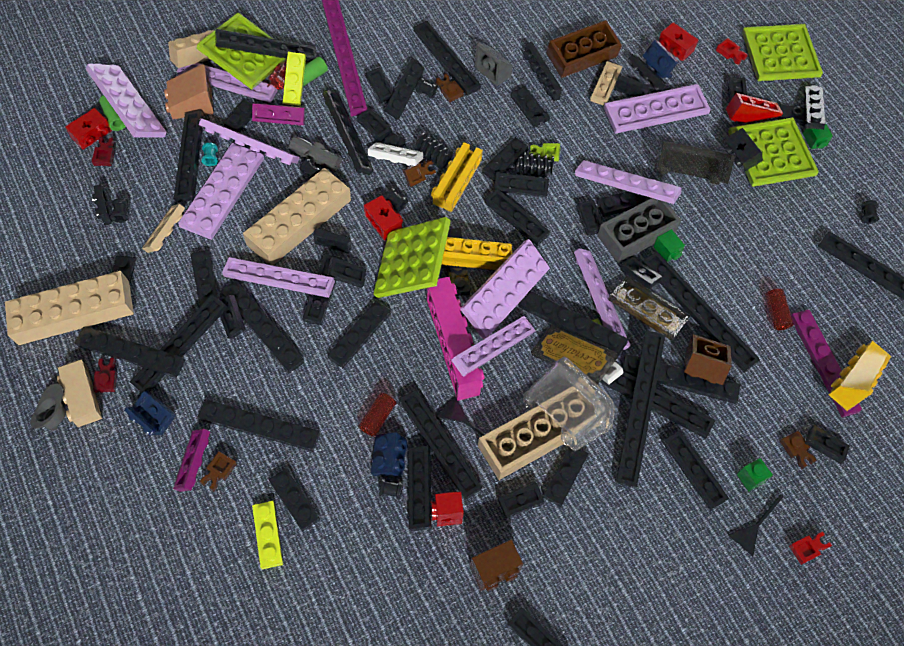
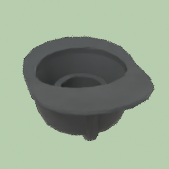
(49, 410)

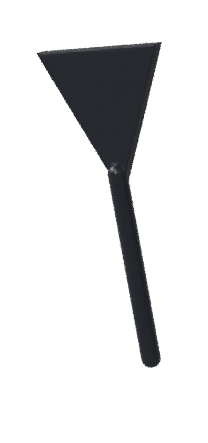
(455, 413)
(747, 537)

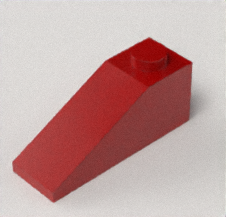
(748, 109)

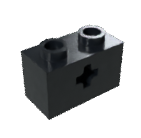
(744, 148)

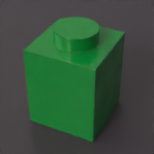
(817, 137)
(669, 246)
(754, 474)

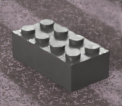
(637, 228)

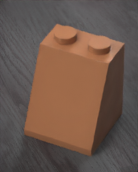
(189, 93)

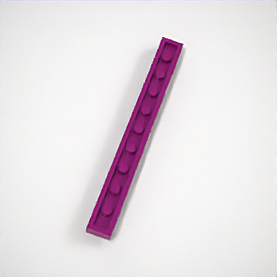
(344, 57)

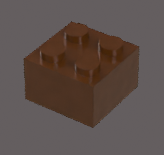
(707, 359)
(496, 566)

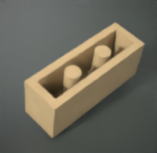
(184, 51)
(79, 393)

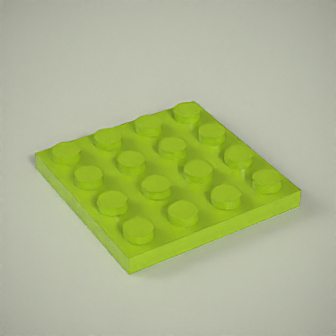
(781, 52)
(244, 66)
(782, 152)
(412, 258)

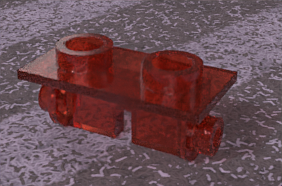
(277, 78)

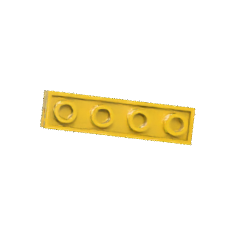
(456, 177)
(475, 253)

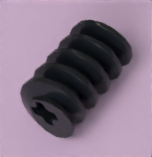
(432, 151)
(535, 164)

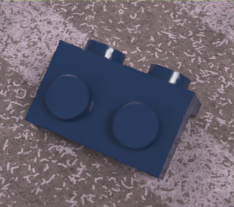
(661, 59)
(150, 414)
(389, 455)

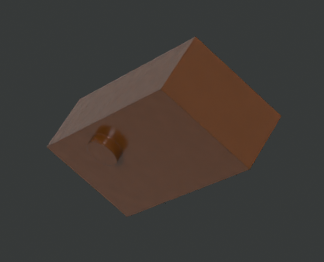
(583, 48)

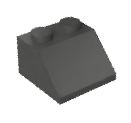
(492, 64)

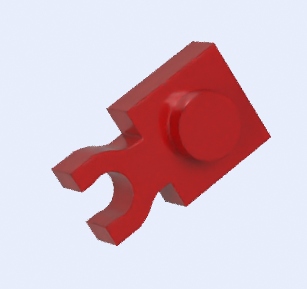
(731, 50)
(808, 549)

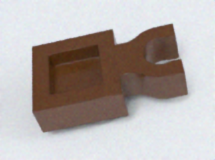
(449, 89)
(417, 173)
(795, 446)
(219, 469)

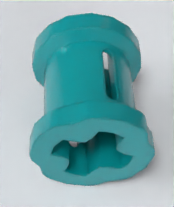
(209, 157)

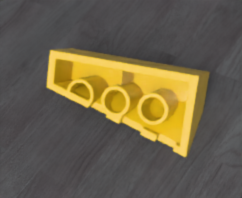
(860, 376)

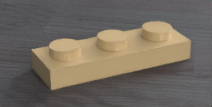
(606, 83)
(164, 228)

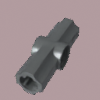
(315, 152)

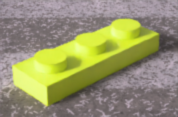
(294, 79)
(267, 535)

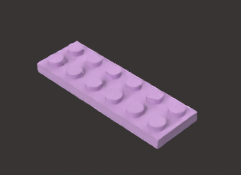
(126, 101)
(656, 108)
(221, 191)
(505, 289)

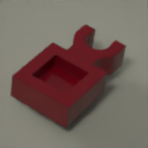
(104, 154)
(106, 378)

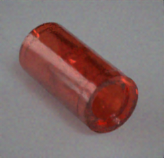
(779, 309)
(377, 414)

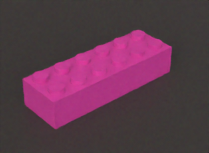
(453, 336)

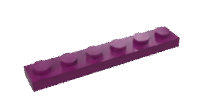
(820, 354)

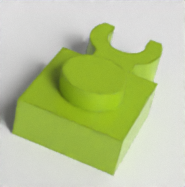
(548, 149)

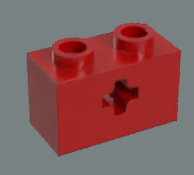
(678, 41)
(88, 128)
(382, 216)
(447, 509)

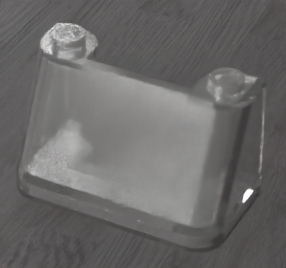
(572, 403)

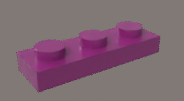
(278, 114)
(192, 460)

